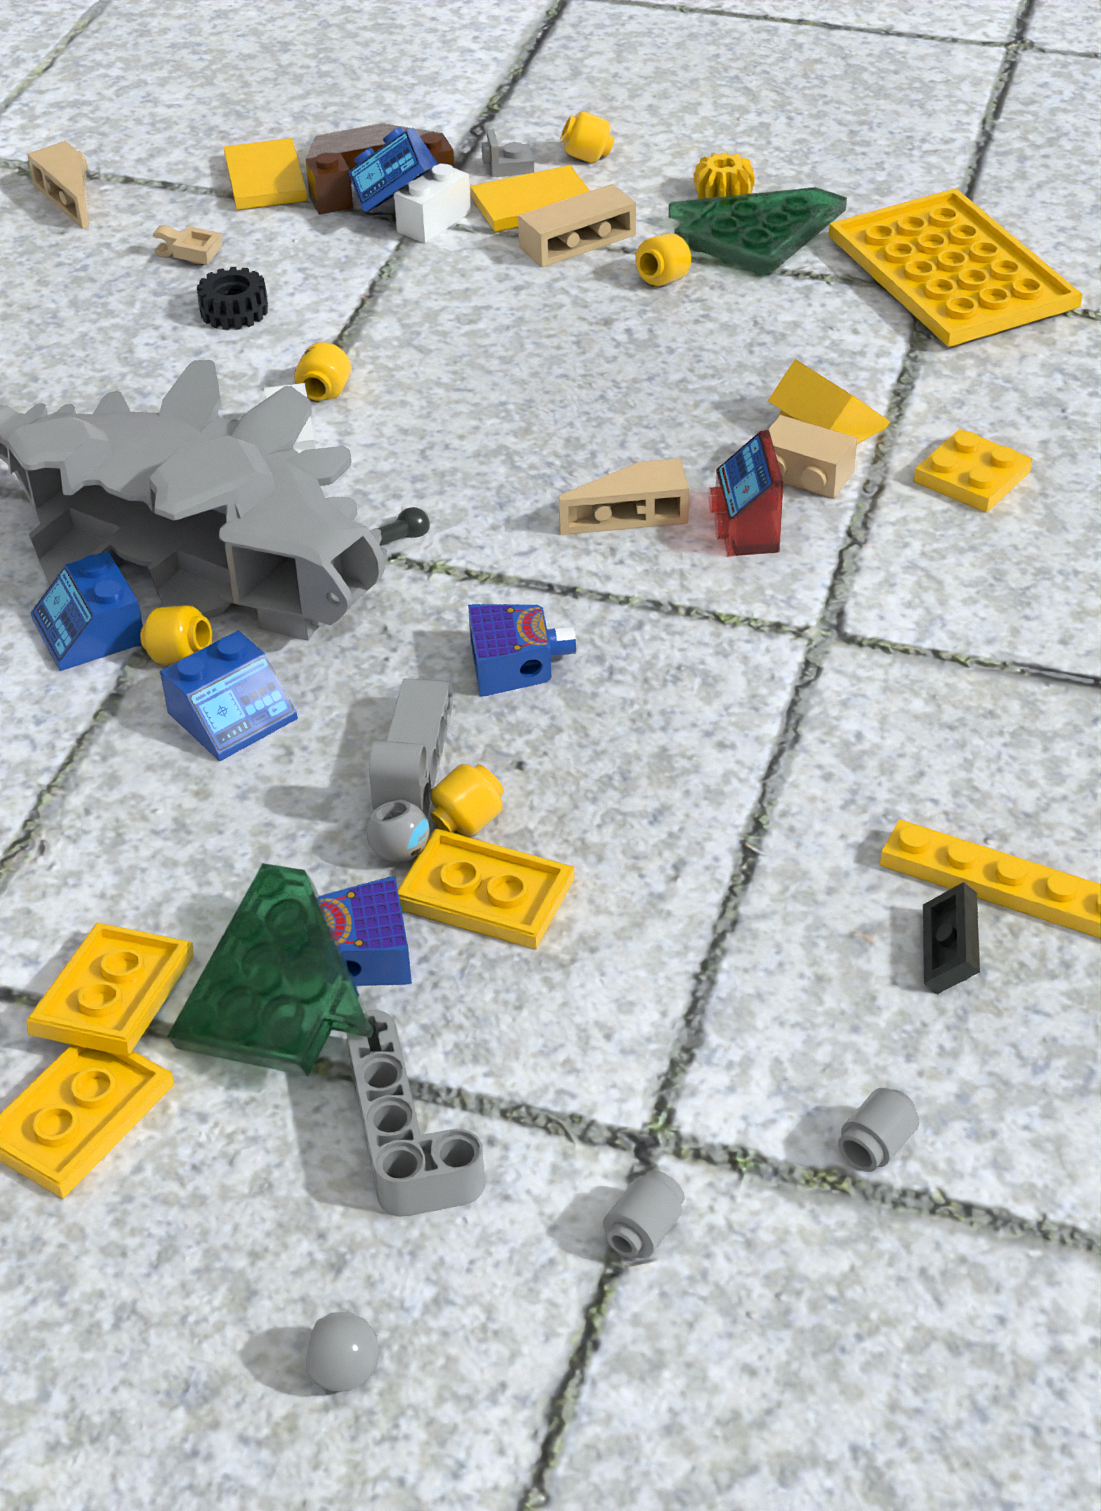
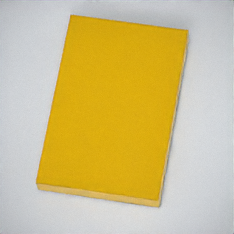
(265, 174)
(507, 198)
(485, 888)
(110, 989)
(77, 1114)

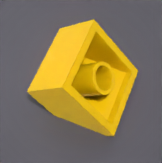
(818, 401)

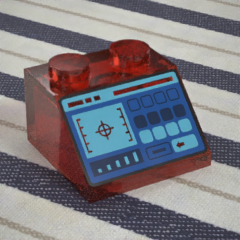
(749, 499)

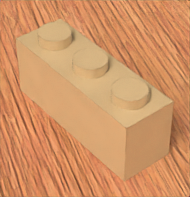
(577, 225)

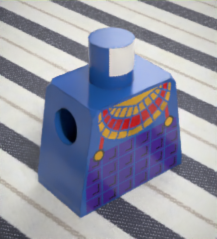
(514, 646)
(371, 932)

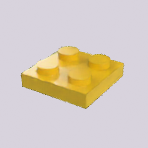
(973, 470)

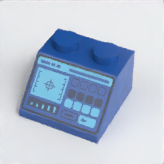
(390, 168)
(88, 612)
(227, 695)

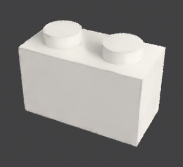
(432, 203)

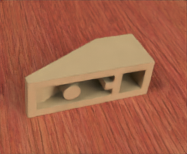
(60, 176)
(628, 499)

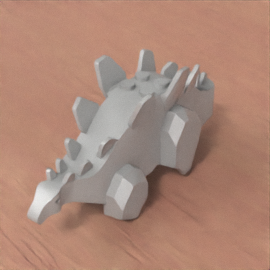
(197, 499)

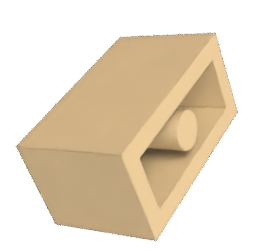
(813, 456)

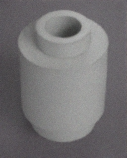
(878, 1129)
(644, 1214)

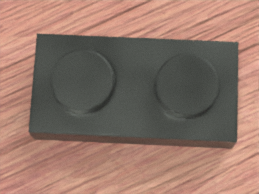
(950, 938)

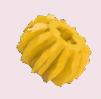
(723, 176)

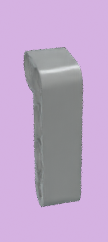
(411, 756)
(408, 1169)

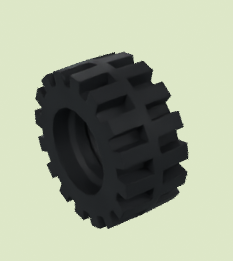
(232, 298)

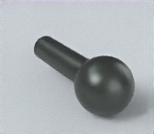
(410, 523)

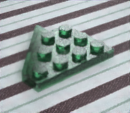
(756, 228)
(273, 981)

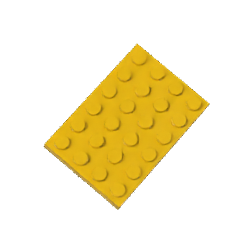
(954, 266)

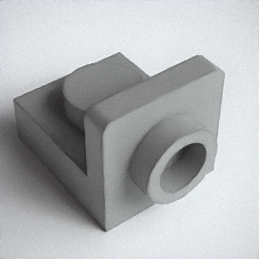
(506, 160)

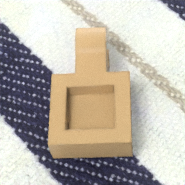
(192, 244)

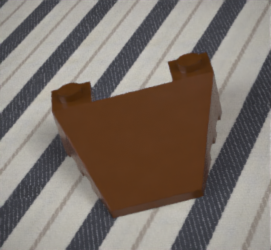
(334, 156)

